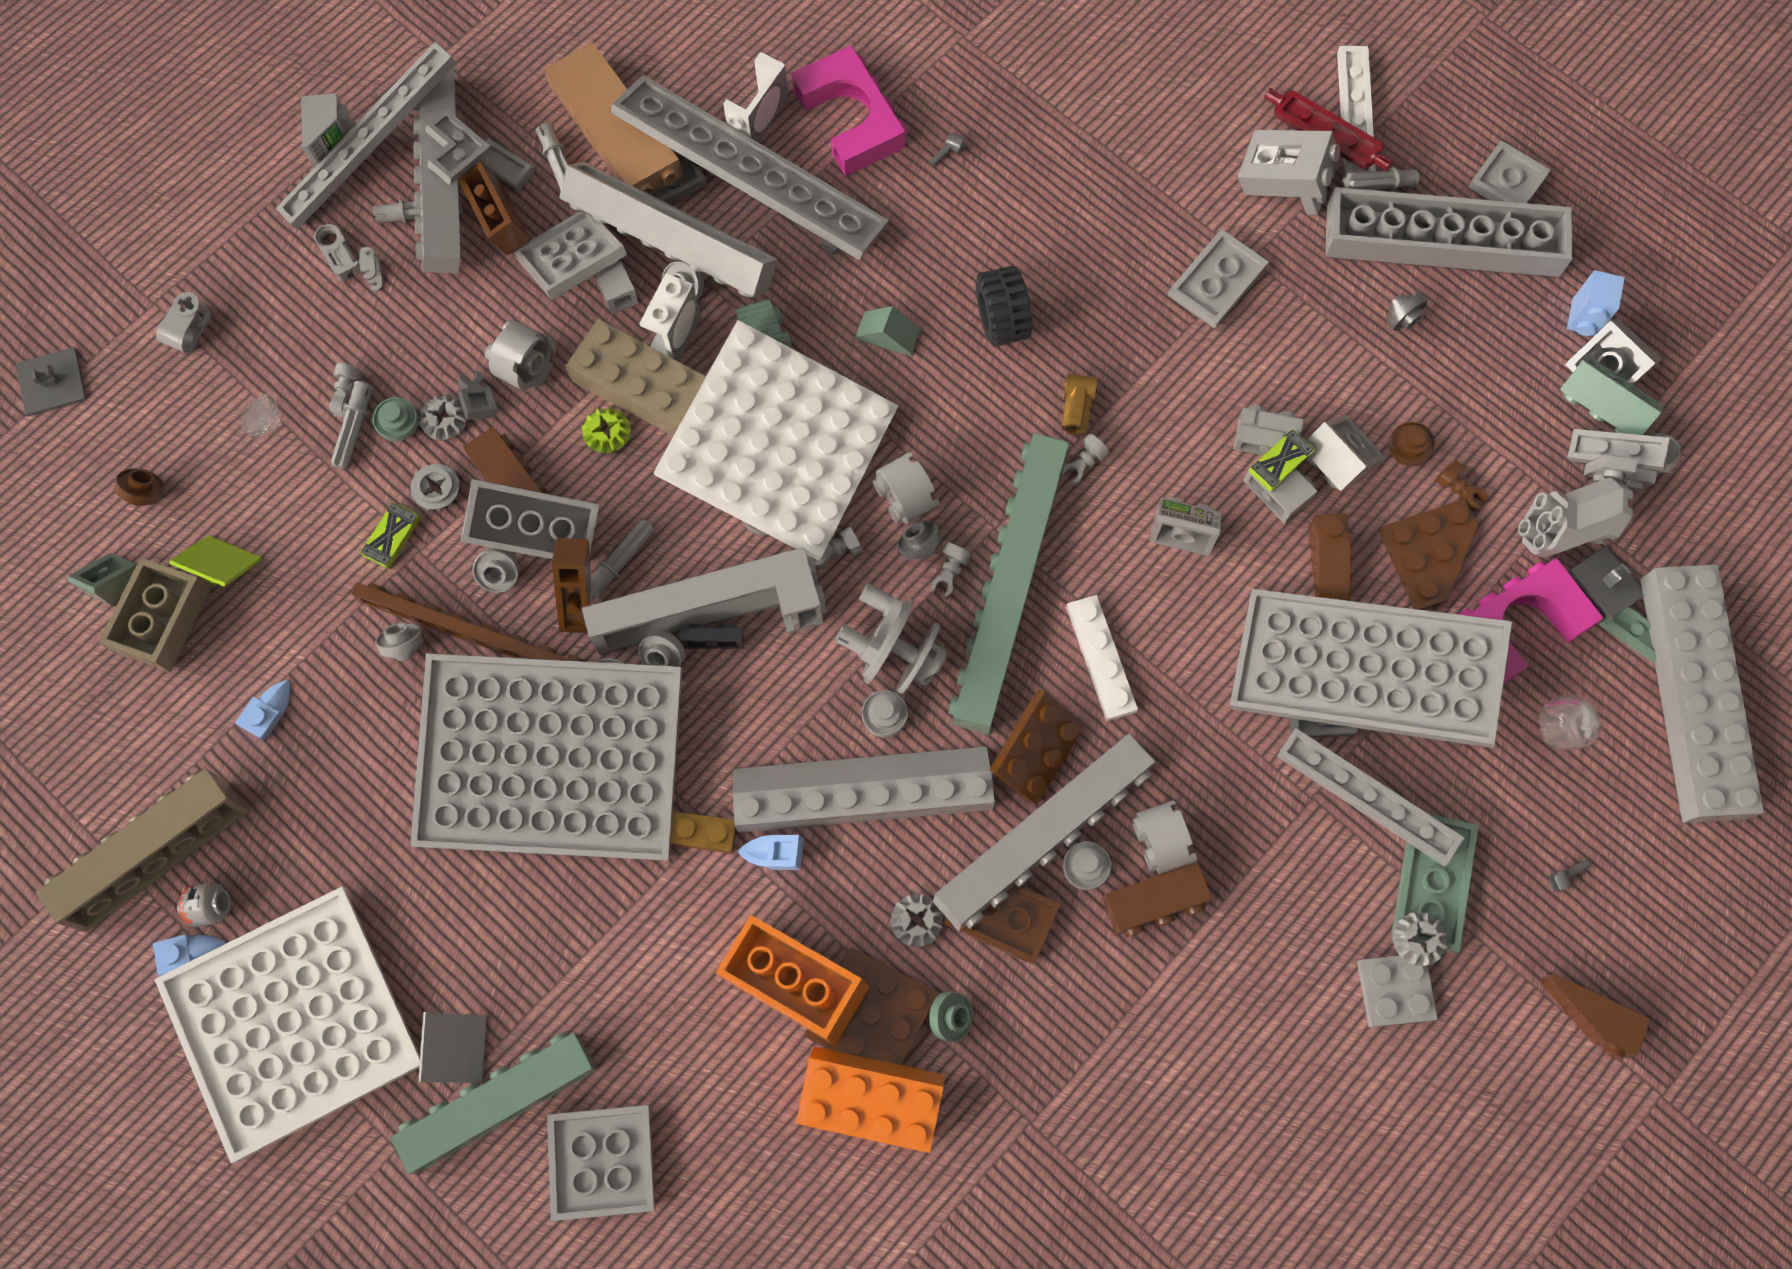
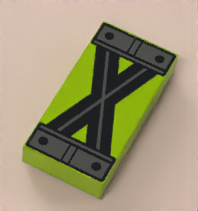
(1281, 460)
(390, 535)

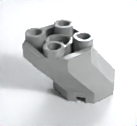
(1578, 517)

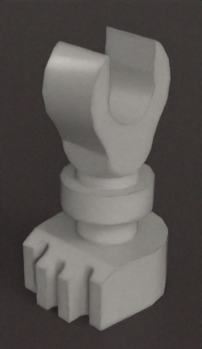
(345, 374)
(1094, 451)
(838, 546)
(956, 556)

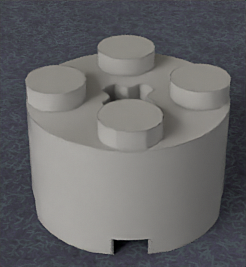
(520, 355)
(905, 488)
(1164, 837)

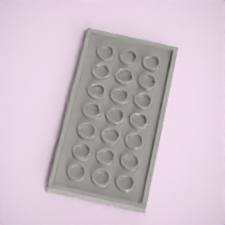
(1372, 667)

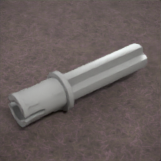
(553, 151)
(1381, 179)
(400, 211)
(351, 424)
(609, 569)

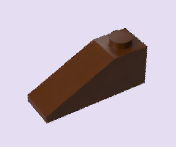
(1330, 556)
(572, 582)
(1601, 1019)

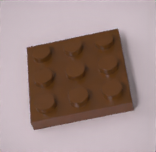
(887, 1015)

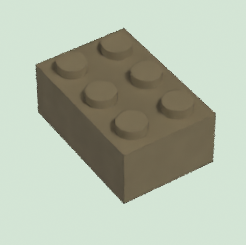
(155, 615)

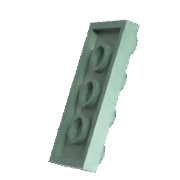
(1437, 888)

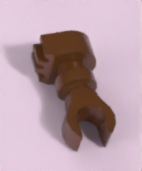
(1450, 477)

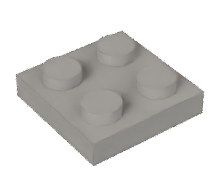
(1509, 176)
(1396, 992)

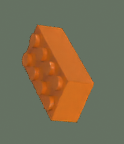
(793, 979)
(870, 1099)

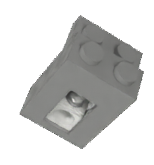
(1290, 165)

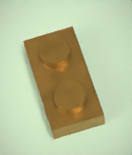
(703, 832)

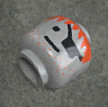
(204, 904)

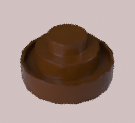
(1411, 443)
(139, 487)

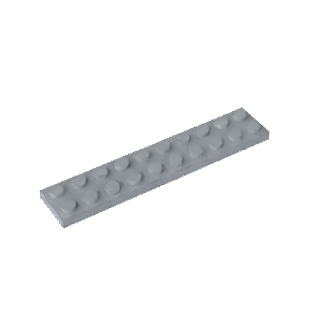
(750, 166)

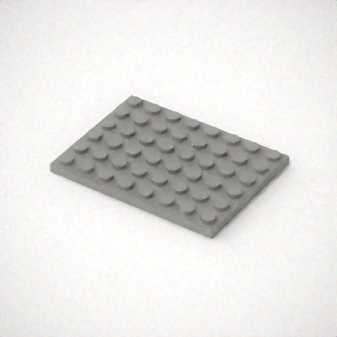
(547, 757)

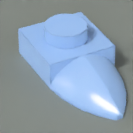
(265, 712)
(775, 852)
(182, 949)

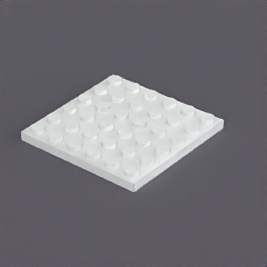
(776, 440)
(288, 1024)

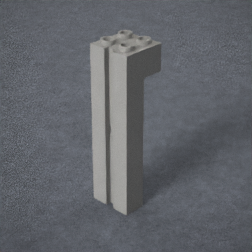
(711, 598)

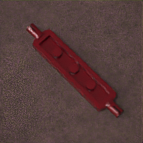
(1308, 116)

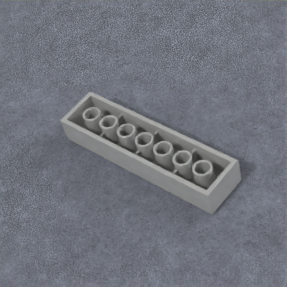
(1448, 232)
(1701, 695)

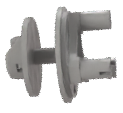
(874, 649)

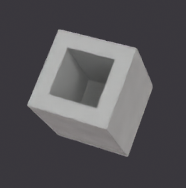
(616, 287)

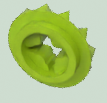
(598, 440)

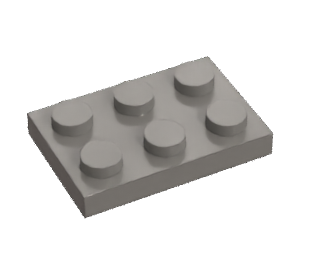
(1218, 278)

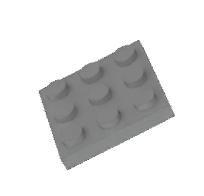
(569, 253)
(600, 1163)

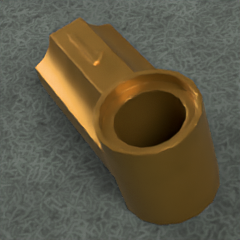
(1079, 396)

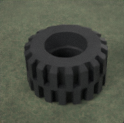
(1004, 305)

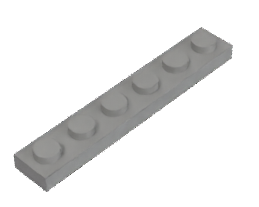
(1370, 797)

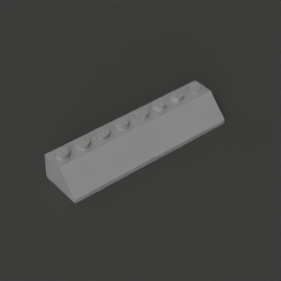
(862, 789)

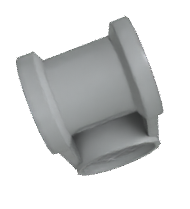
(183, 327)

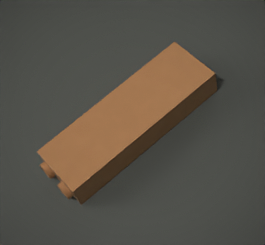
(587, 91)

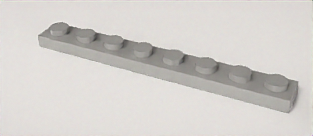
(366, 135)

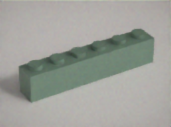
(493, 1103)

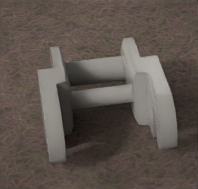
(371, 267)

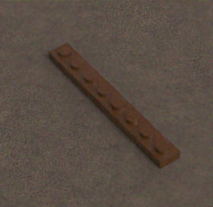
(455, 626)

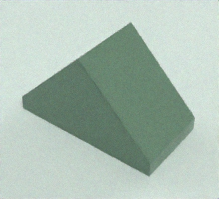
(888, 330)
(104, 578)

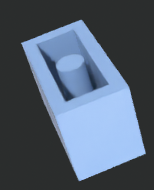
(1595, 303)

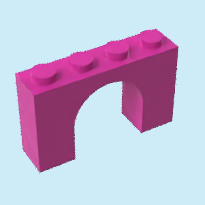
(847, 76)
(1551, 592)

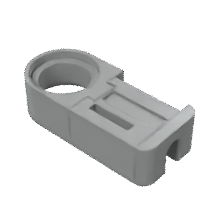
(338, 253)

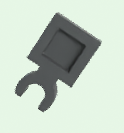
(476, 400)

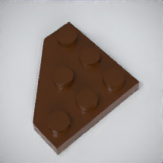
(1430, 551)

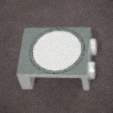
(766, 104)
(672, 316)

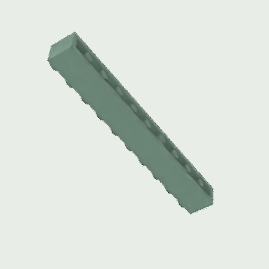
(1010, 584)

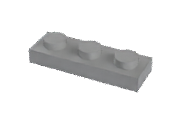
(1650, 451)

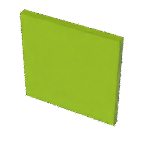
(215, 561)

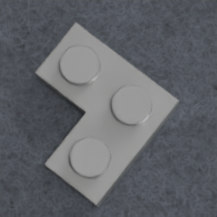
(460, 148)
(1620, 469)

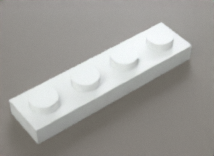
(1101, 658)

